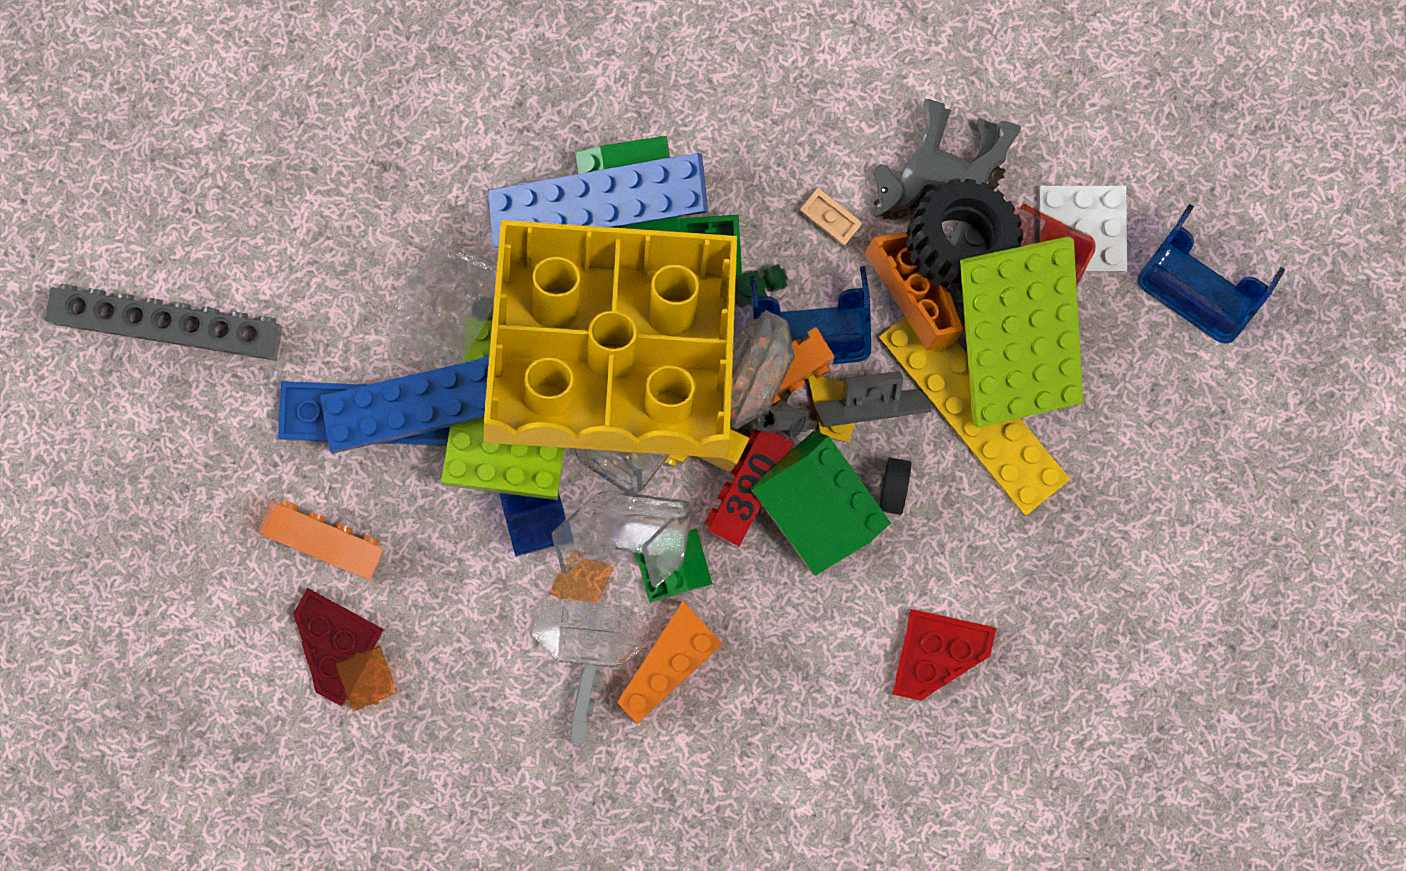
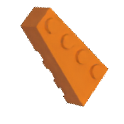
(923, 304)
(321, 540)

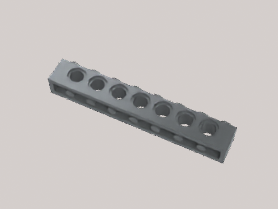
(61, 313)

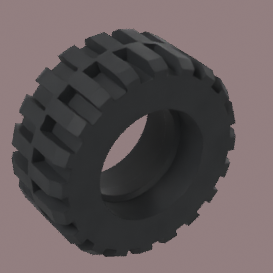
(963, 202)

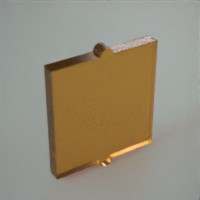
(583, 581)
(366, 678)

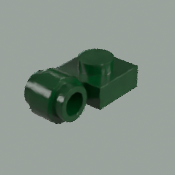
(774, 278)

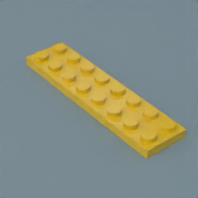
(1004, 448)

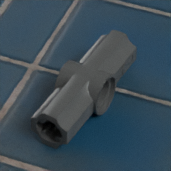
(788, 419)

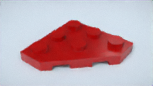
(938, 651)

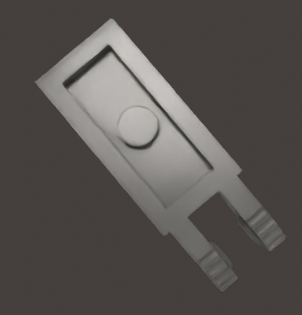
(583, 704)

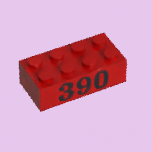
(738, 502)

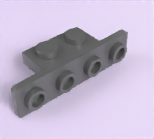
(872, 399)

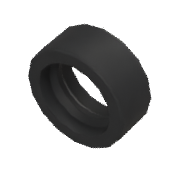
(895, 485)

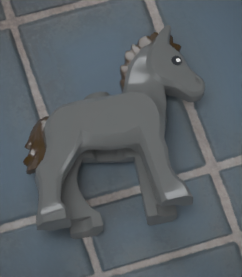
(933, 166)

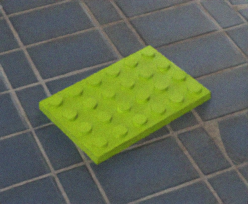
(1022, 331)
(497, 466)

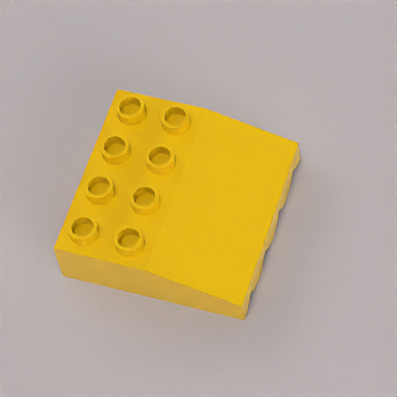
(612, 339)

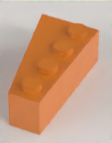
(810, 359)
(672, 659)

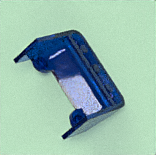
(1200, 292)
(842, 327)

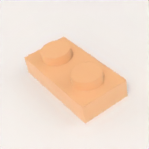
(831, 217)

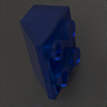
(531, 521)

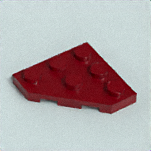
(329, 637)

